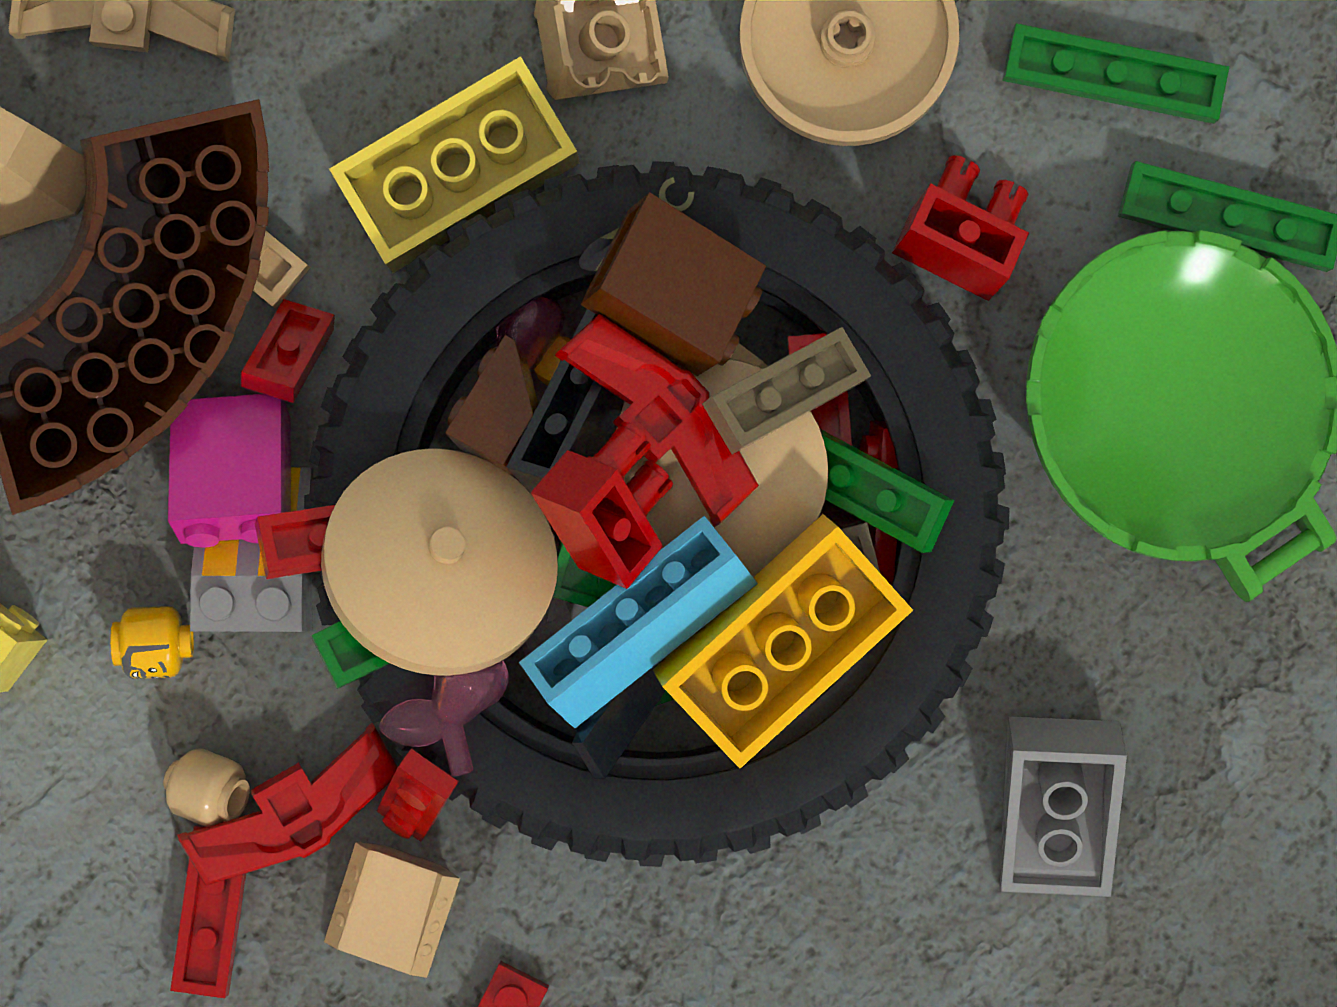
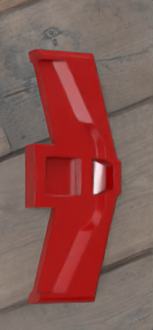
(666, 408)
(294, 813)

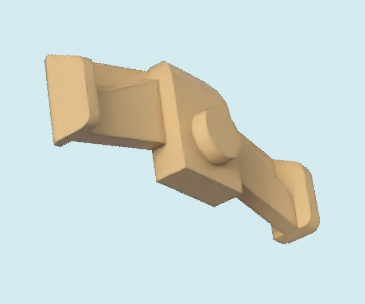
(128, 23)

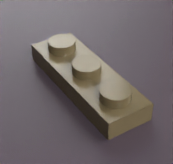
(786, 390)

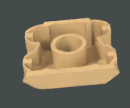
(600, 45)
(392, 908)

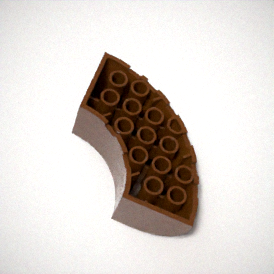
(138, 304)

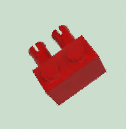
(960, 239)
(600, 514)

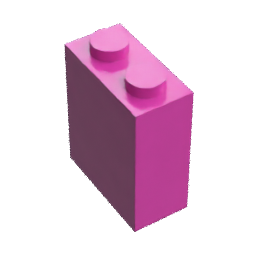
(228, 467)

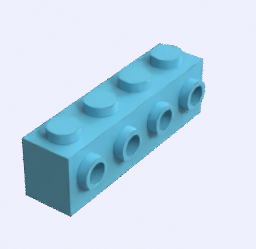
(638, 625)

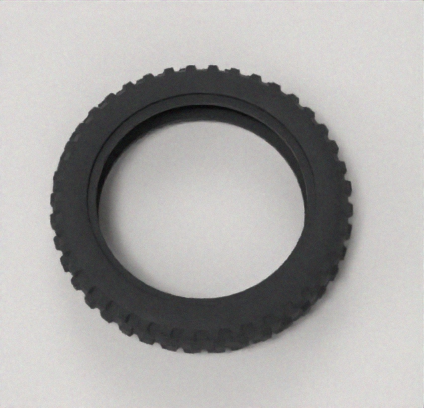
(918, 384)

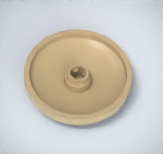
(848, 65)
(790, 477)
(439, 562)

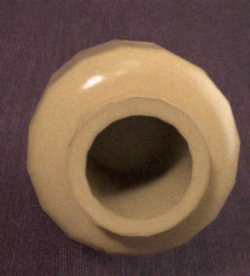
(206, 788)

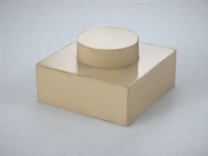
(278, 271)

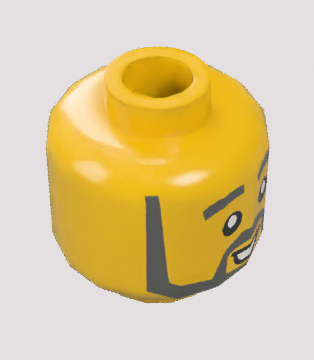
(151, 642)

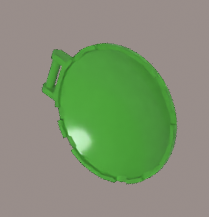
(1188, 403)

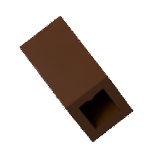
(497, 408)

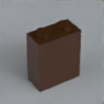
(675, 285)

